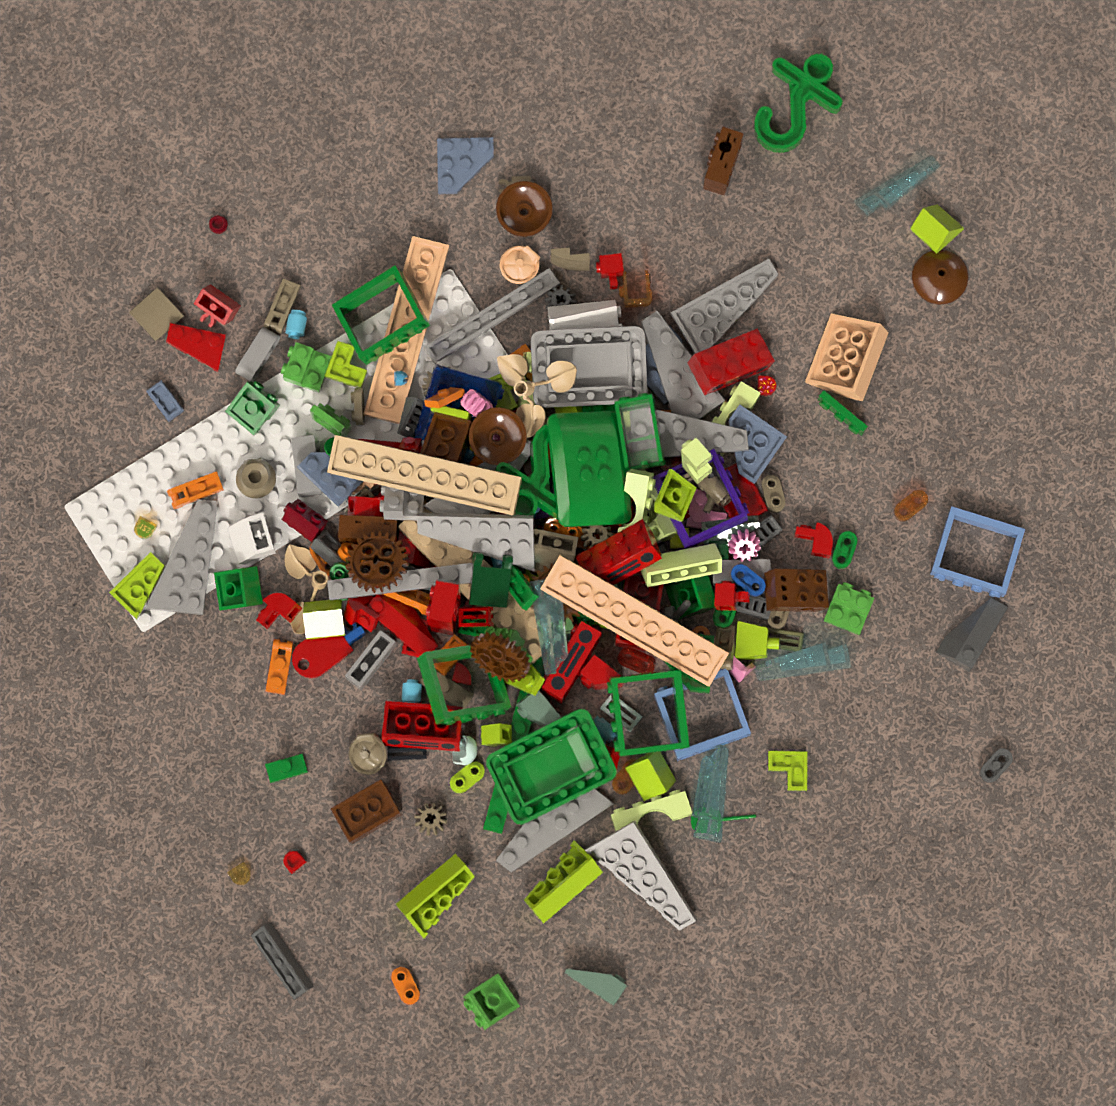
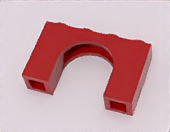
(366, 505)

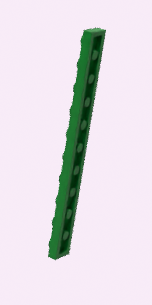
(521, 726)

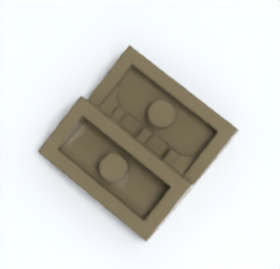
(577, 262)
(156, 314)

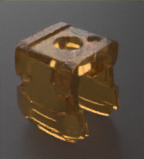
(642, 302)

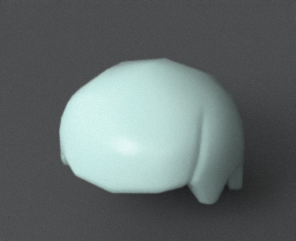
(467, 752)

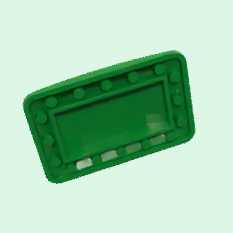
(588, 469)
(551, 766)

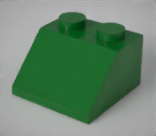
(238, 588)
(695, 590)

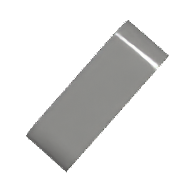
(257, 354)

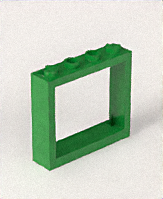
(367, 292)
(435, 695)
(614, 707)

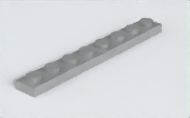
(491, 316)
(412, 580)

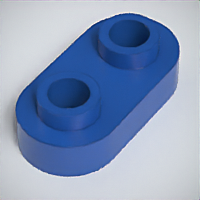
(748, 580)

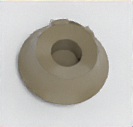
(255, 478)
(367, 753)

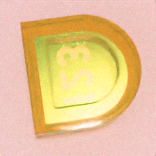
(144, 528)
(240, 874)

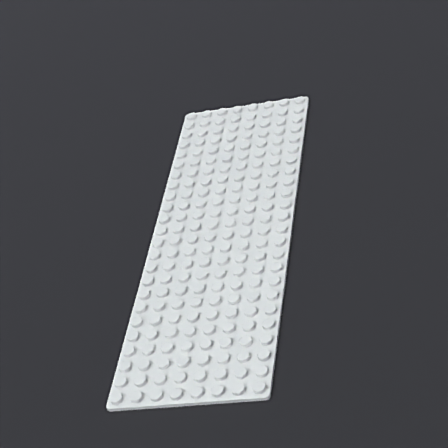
(221, 444)

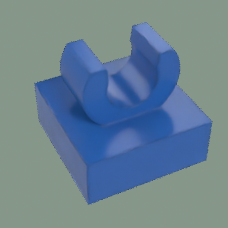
(354, 635)

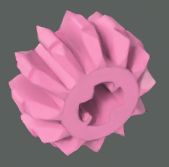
(475, 402)
(738, 541)

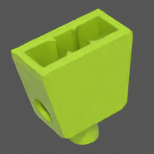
(753, 642)

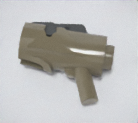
(715, 491)

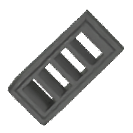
(412, 405)
(778, 530)
(749, 611)

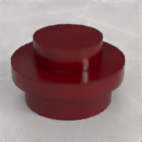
(218, 224)

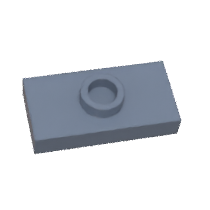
(165, 401)

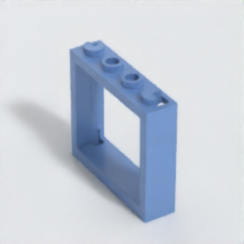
(986, 523)
(712, 743)

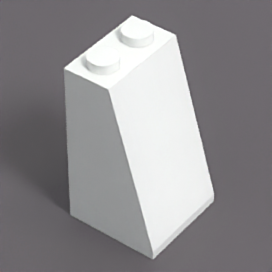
(584, 315)

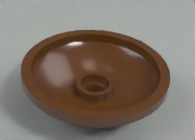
(524, 196)
(938, 288)
(507, 426)

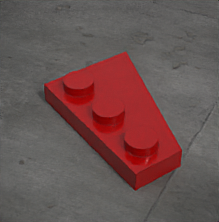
(198, 343)

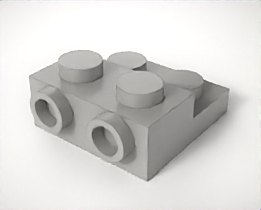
(400, 504)

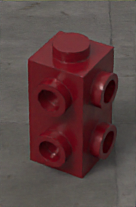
(304, 519)

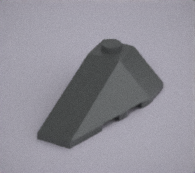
(970, 637)

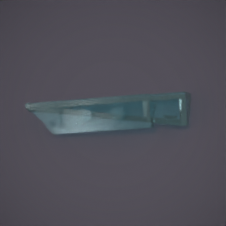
(897, 187)
(550, 628)
(805, 661)
(711, 796)

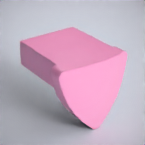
(739, 670)

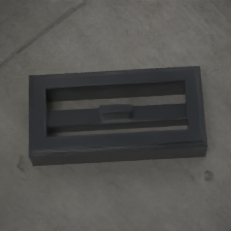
(390, 750)

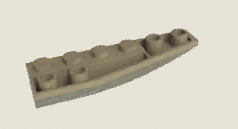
(551, 545)

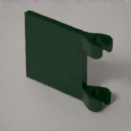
(490, 584)

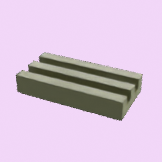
(790, 633)

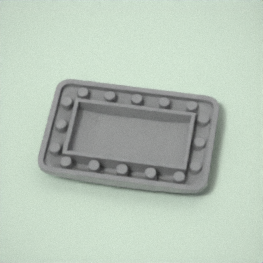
(606, 359)

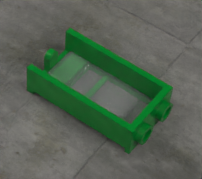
(639, 432)

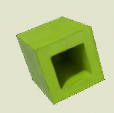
(496, 734)

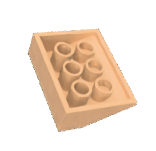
(847, 356)

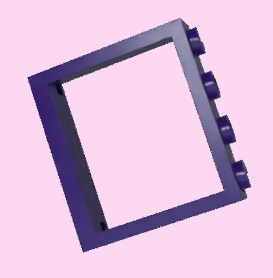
(733, 492)

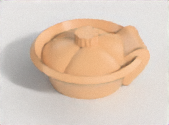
(519, 264)

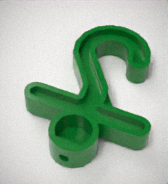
(803, 86)
(535, 488)

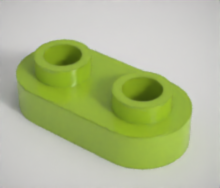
(467, 777)

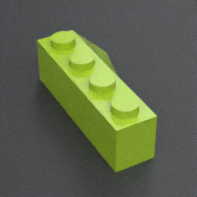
(563, 882)
(435, 894)

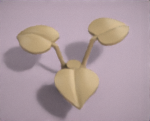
(515, 367)
(298, 563)

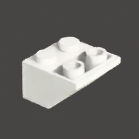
(251, 538)

